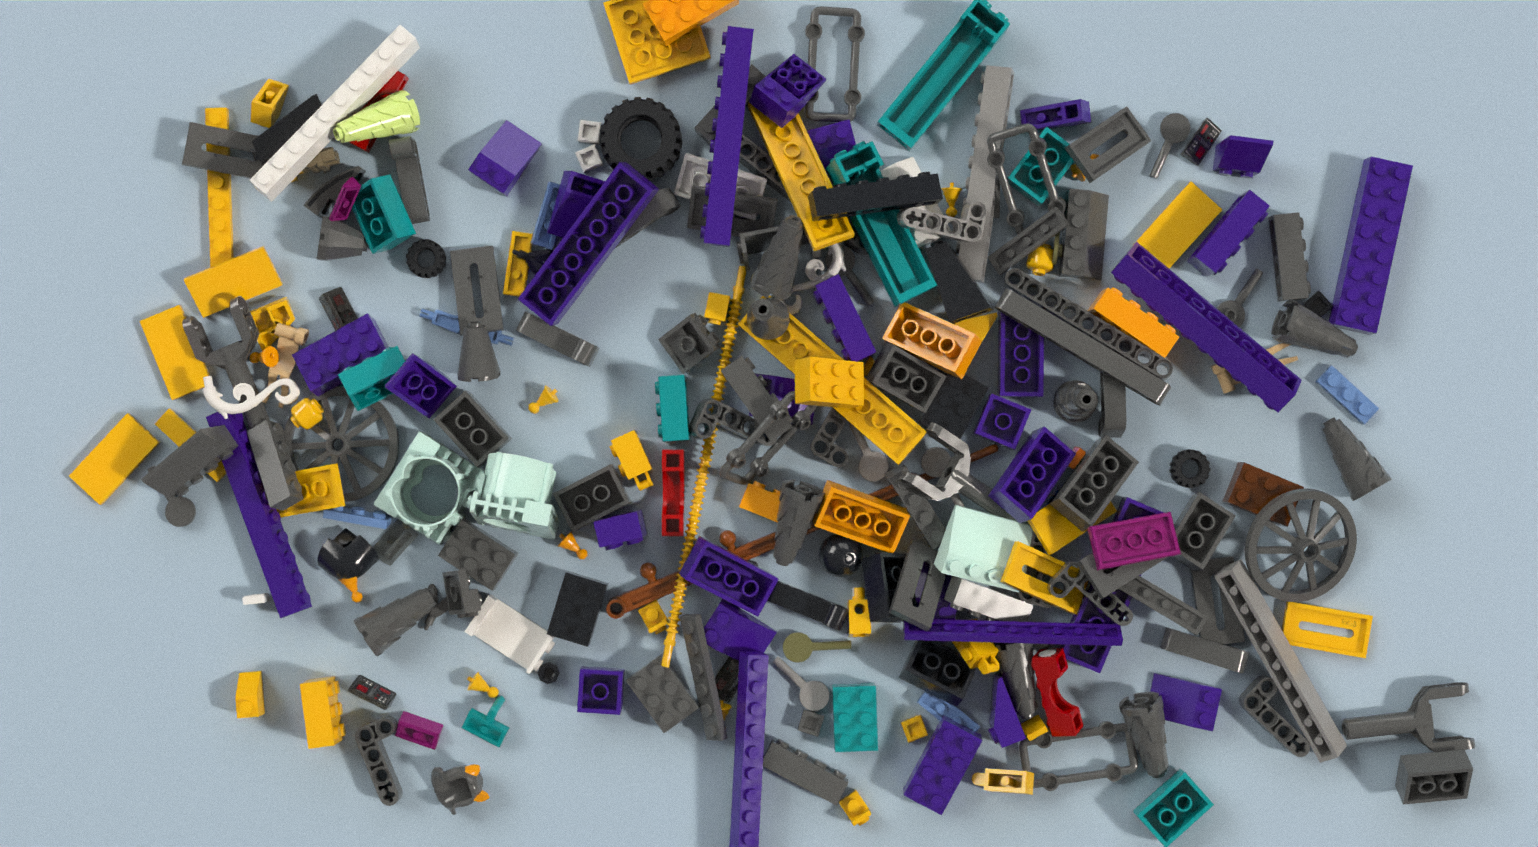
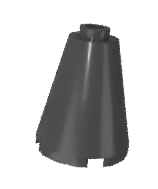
(768, 318)
(477, 355)

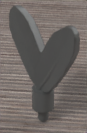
(438, 610)

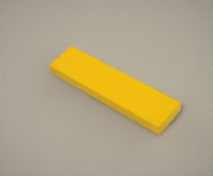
(180, 432)

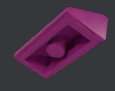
(345, 200)
(419, 730)

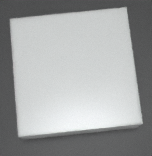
(589, 132)
(589, 158)
(256, 598)

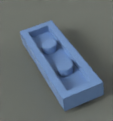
(540, 235)
(1347, 394)
(359, 516)
(938, 708)

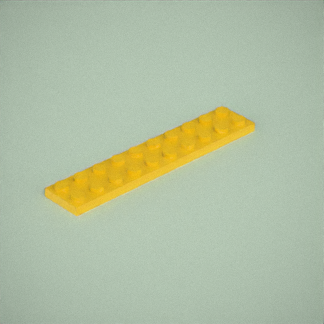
(878, 418)

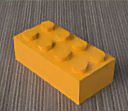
(679, 17)
(1133, 322)
(932, 339)
(861, 517)

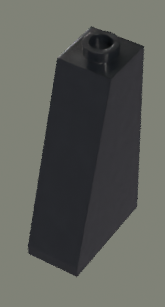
(277, 135)
(956, 286)

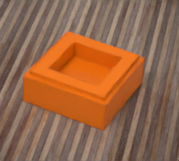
(1080, 453)

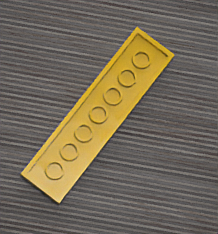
(800, 173)

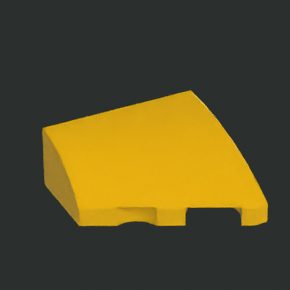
(268, 317)

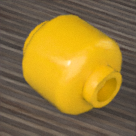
(1040, 260)
(306, 413)

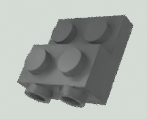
(690, 342)
(459, 597)

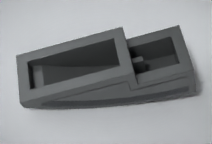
(328, 192)

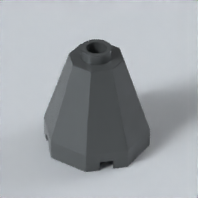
(339, 241)

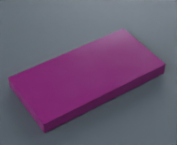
(1133, 541)

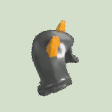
(458, 786)

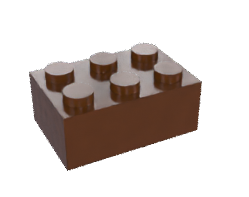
(1254, 488)

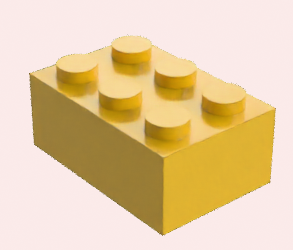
(829, 382)
(322, 712)

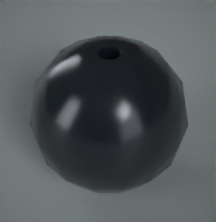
(840, 555)

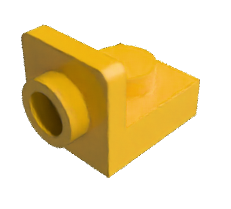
(654, 617)
(855, 808)

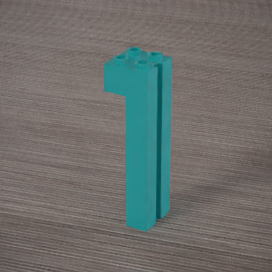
(944, 73)
(886, 242)

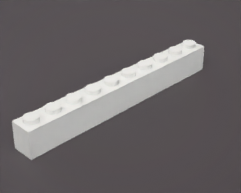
(342, 104)

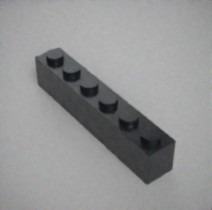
(874, 196)

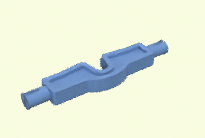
(451, 323)

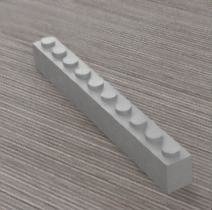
(983, 180)
(1280, 661)

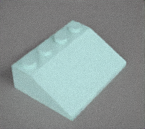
(980, 546)

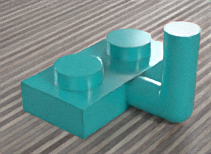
(485, 725)

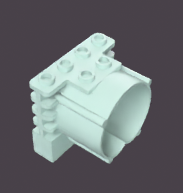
(396, 494)
(515, 495)

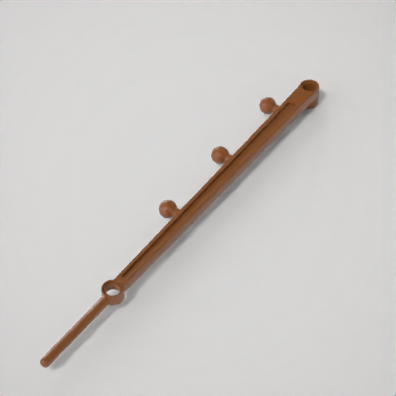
(664, 586)

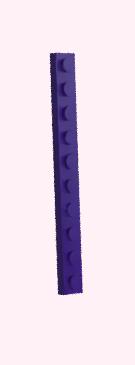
(1017, 632)

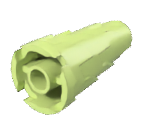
(382, 119)

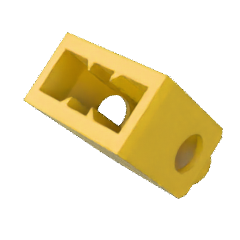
(858, 624)

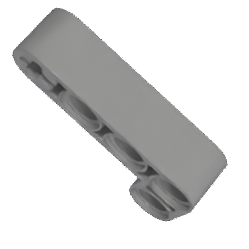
(940, 222)

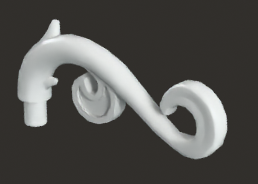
(810, 270)
(252, 401)

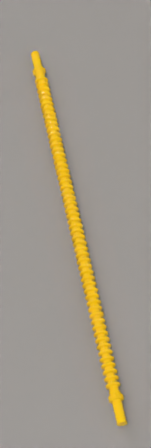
(669, 642)

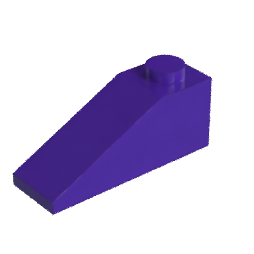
(1057, 115)

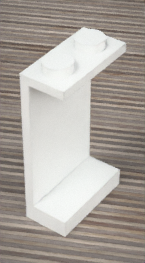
(511, 633)

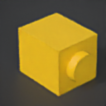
(717, 308)

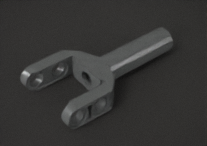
(233, 356)
(955, 477)
(1415, 720)

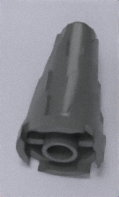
(779, 263)
(1310, 331)
(1075, 401)
(1357, 466)
(794, 518)
(386, 624)
(1018, 676)
(1146, 723)

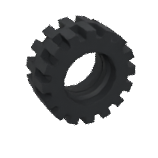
(412, 258)
(1203, 468)

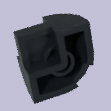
(347, 556)

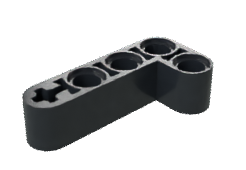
(809, 605)

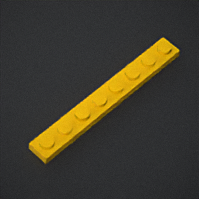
(219, 196)

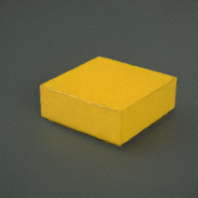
(1034, 727)
(914, 728)

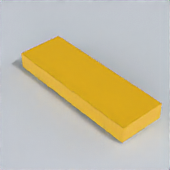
(517, 269)

